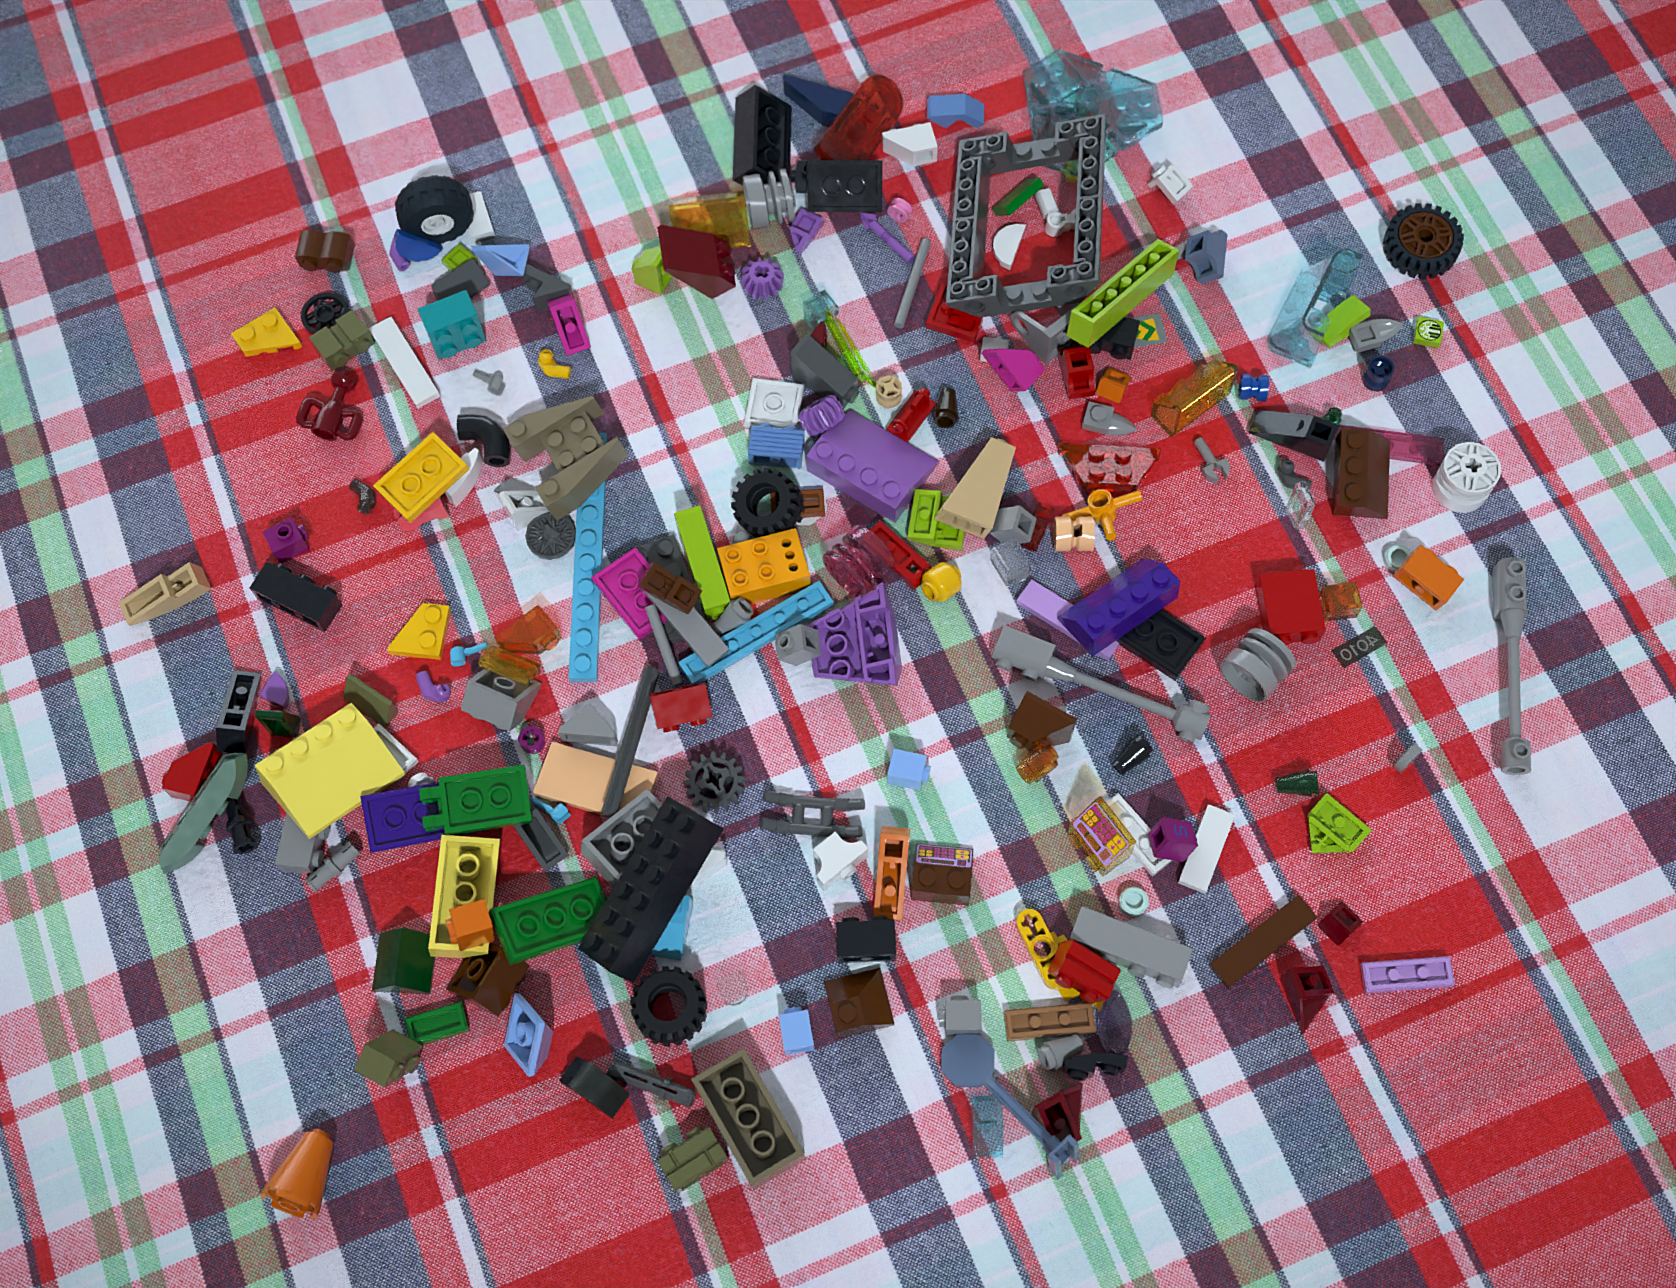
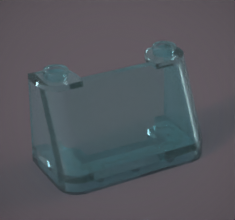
(1300, 325)

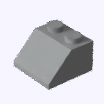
(498, 699)

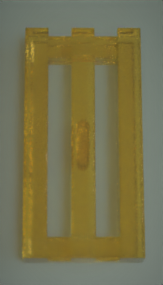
(509, 665)

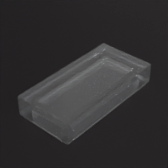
(1300, 505)

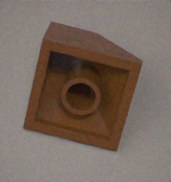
(1039, 723)
(858, 1003)

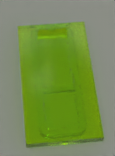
(849, 349)

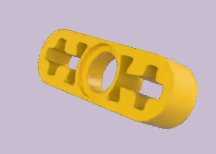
(1026, 933)

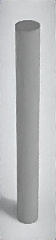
(912, 283)

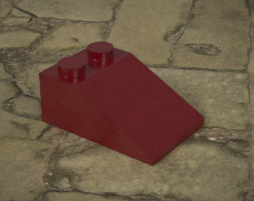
(697, 259)

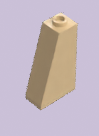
(978, 494)

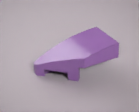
(804, 229)

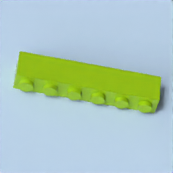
(1122, 293)

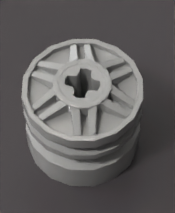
(769, 198)
(1258, 665)

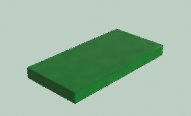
(547, 920)

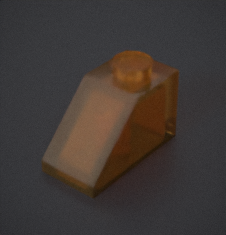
(530, 634)

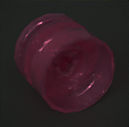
(858, 560)

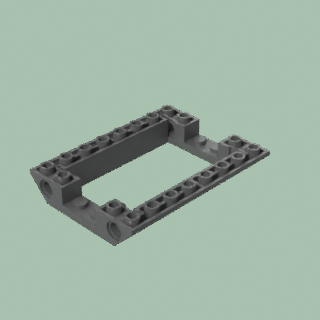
(996, 154)

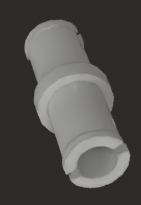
(332, 866)

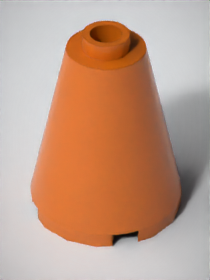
(302, 1177)

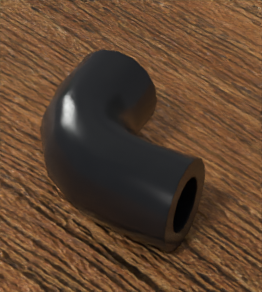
(489, 433)

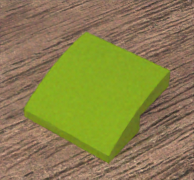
(926, 529)

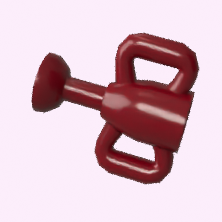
(331, 413)

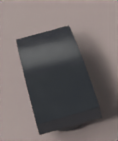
(1084, 1065)

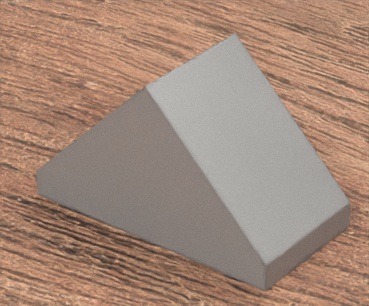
(588, 728)

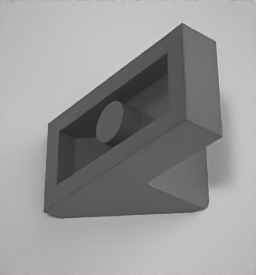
(545, 286)

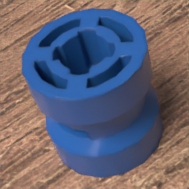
(1253, 387)

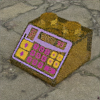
(1101, 837)

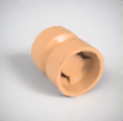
(1064, 534)

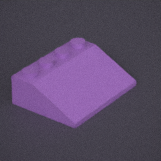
(870, 465)

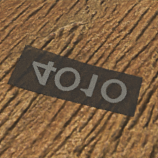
(1359, 647)

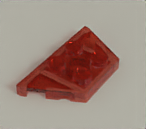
(1108, 466)

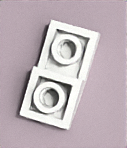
(464, 485)

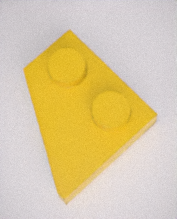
(265, 335)
(423, 633)

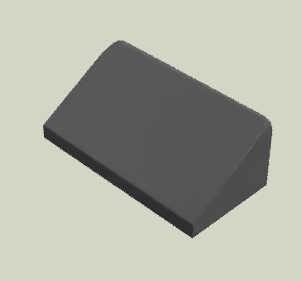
(465, 277)

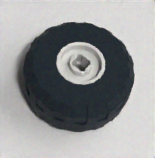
(434, 208)

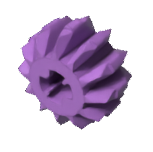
(762, 278)
(821, 415)

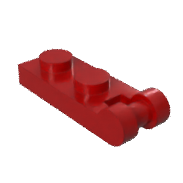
(903, 556)

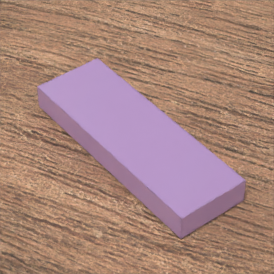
(1407, 975)

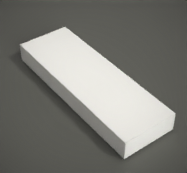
(1139, 830)
(1210, 839)

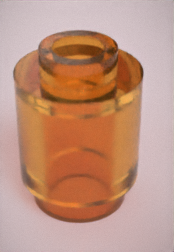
(1037, 763)

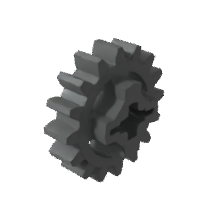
(706, 788)

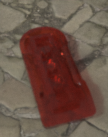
(862, 121)

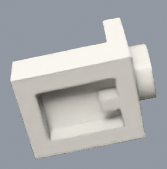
(1171, 182)

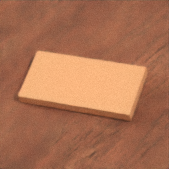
(584, 777)

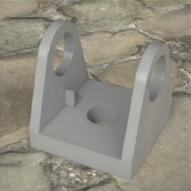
(1042, 340)

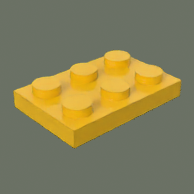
(421, 477)

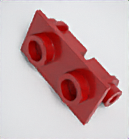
(912, 415)

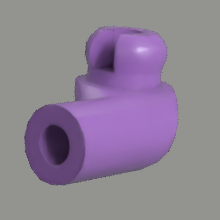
(400, 262)
(430, 691)

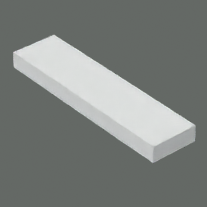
(404, 362)

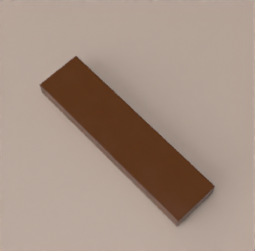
(1263, 941)

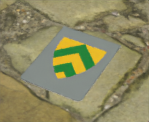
(1150, 330)

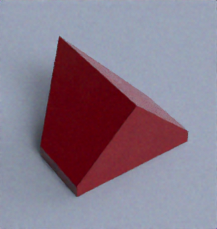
(1307, 992)
(1061, 1113)

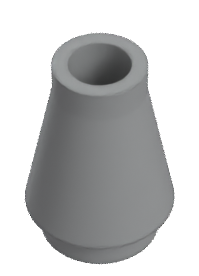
(736, 614)
(1056, 1052)

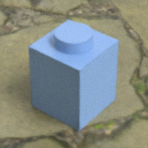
(908, 769)
(796, 1031)

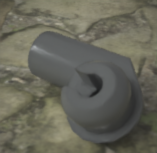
(1288, 476)

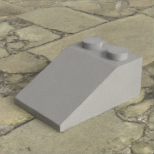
(617, 839)

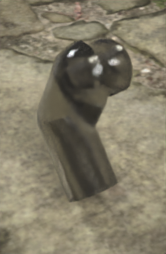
(367, 496)

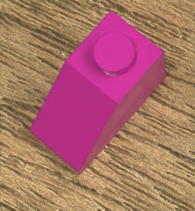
(568, 324)
(1014, 367)

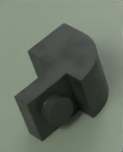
(594, 1086)

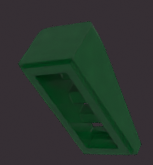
(279, 722)

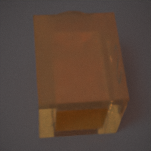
(1340, 601)

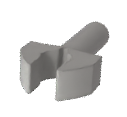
(1207, 472)

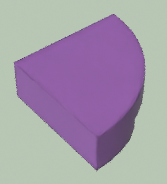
(276, 691)

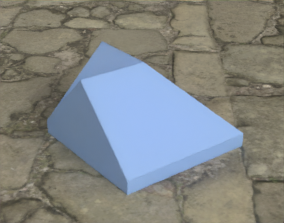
(527, 1036)

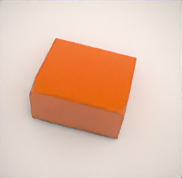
(1113, 385)

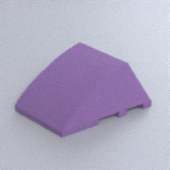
(860, 641)

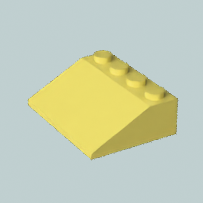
(328, 770)

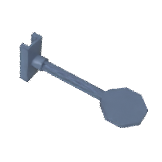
(970, 1063)

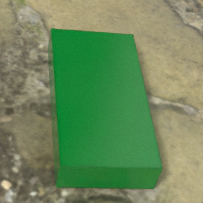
(1018, 196)
(437, 1024)

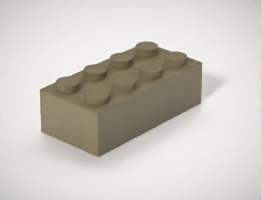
(748, 1119)

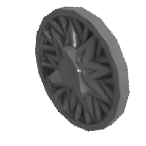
(550, 537)

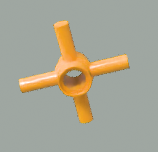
(1103, 509)

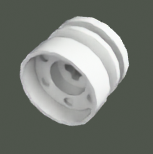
(1466, 477)

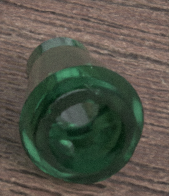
(1298, 783)

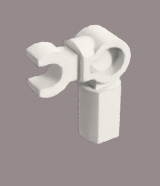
(1056, 222)

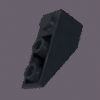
(1296, 431)

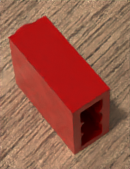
(1291, 606)

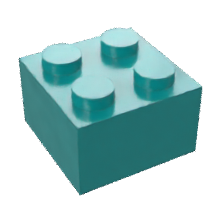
(452, 325)

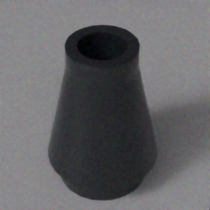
(1132, 754)

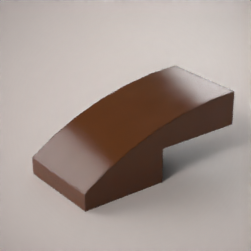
(669, 589)

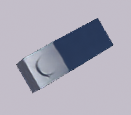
(817, 100)

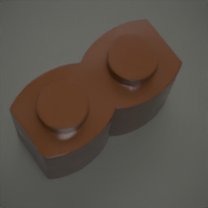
(324, 250)

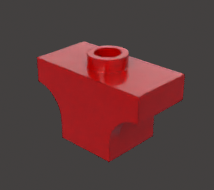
(1077, 371)

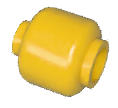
(941, 582)

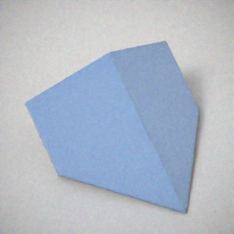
(503, 259)

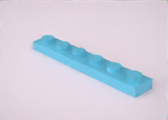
(761, 631)

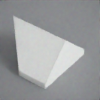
(521, 506)

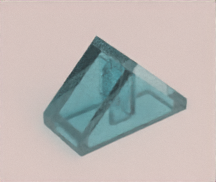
(987, 1127)

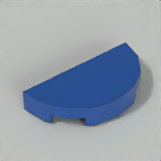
(415, 247)

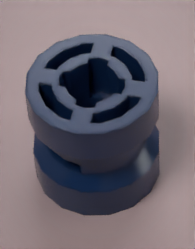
(1378, 373)

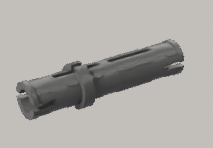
(684, 1095)

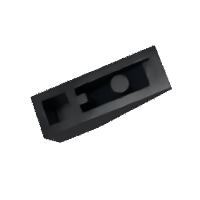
(238, 712)

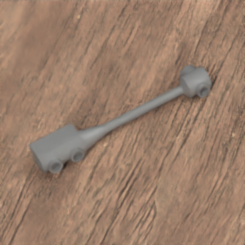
(1511, 609)
(1038, 660)

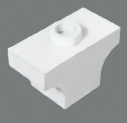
(838, 859)

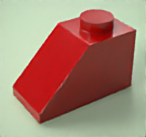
(190, 772)

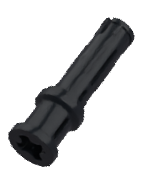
(240, 827)

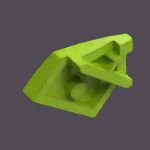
(1334, 828)

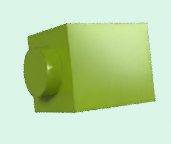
(649, 271)

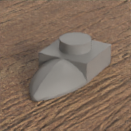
(1373, 333)
(1104, 420)

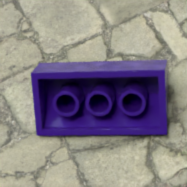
(1121, 604)

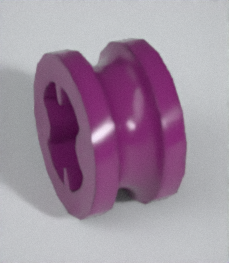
(538, 746)

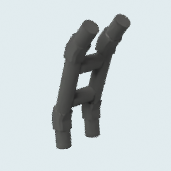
(800, 803)

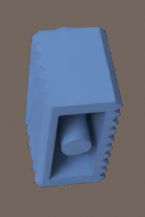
(776, 446)

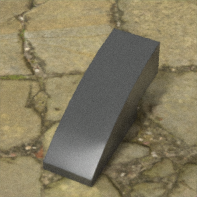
(541, 840)

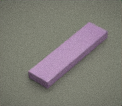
(1048, 607)

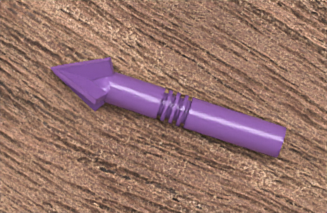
(869, 222)

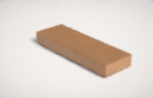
(1049, 1021)

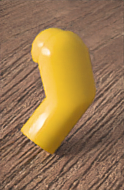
(550, 366)

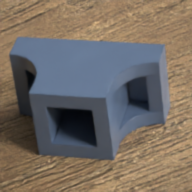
(1207, 255)

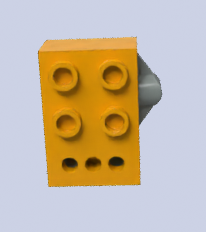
(764, 566)

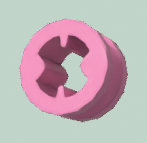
(899, 210)

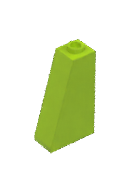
(702, 561)

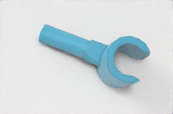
(458, 653)
(559, 813)

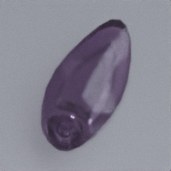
(1115, 1024)

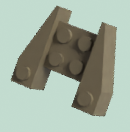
(574, 448)

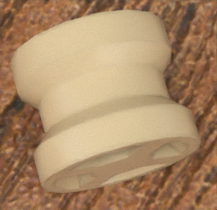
(886, 385)

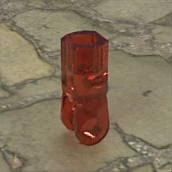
(1040, 527)

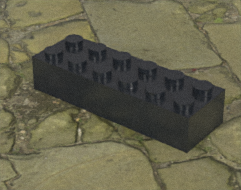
(650, 889)

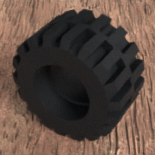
(754, 489)
(658, 984)

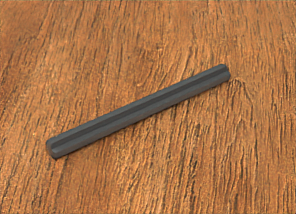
(630, 742)

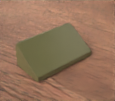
(369, 701)

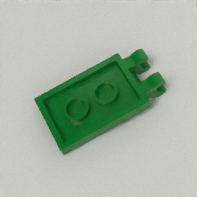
(479, 801)

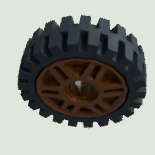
(1423, 241)

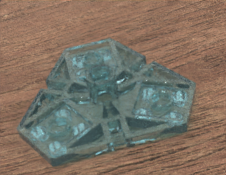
(1069, 89)

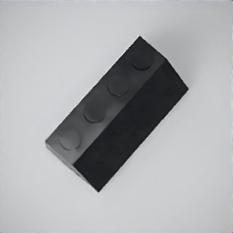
(761, 135)

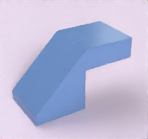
(949, 108)

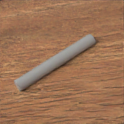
(663, 644)

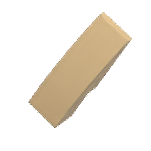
(165, 594)

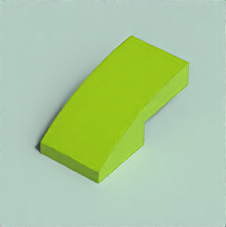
(1343, 318)

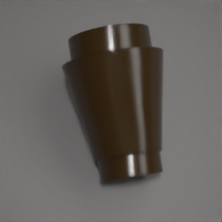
(946, 409)

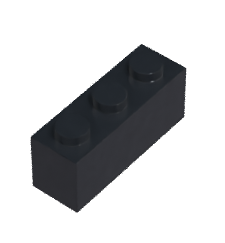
(296, 595)

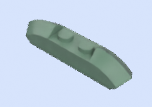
(183, 841)

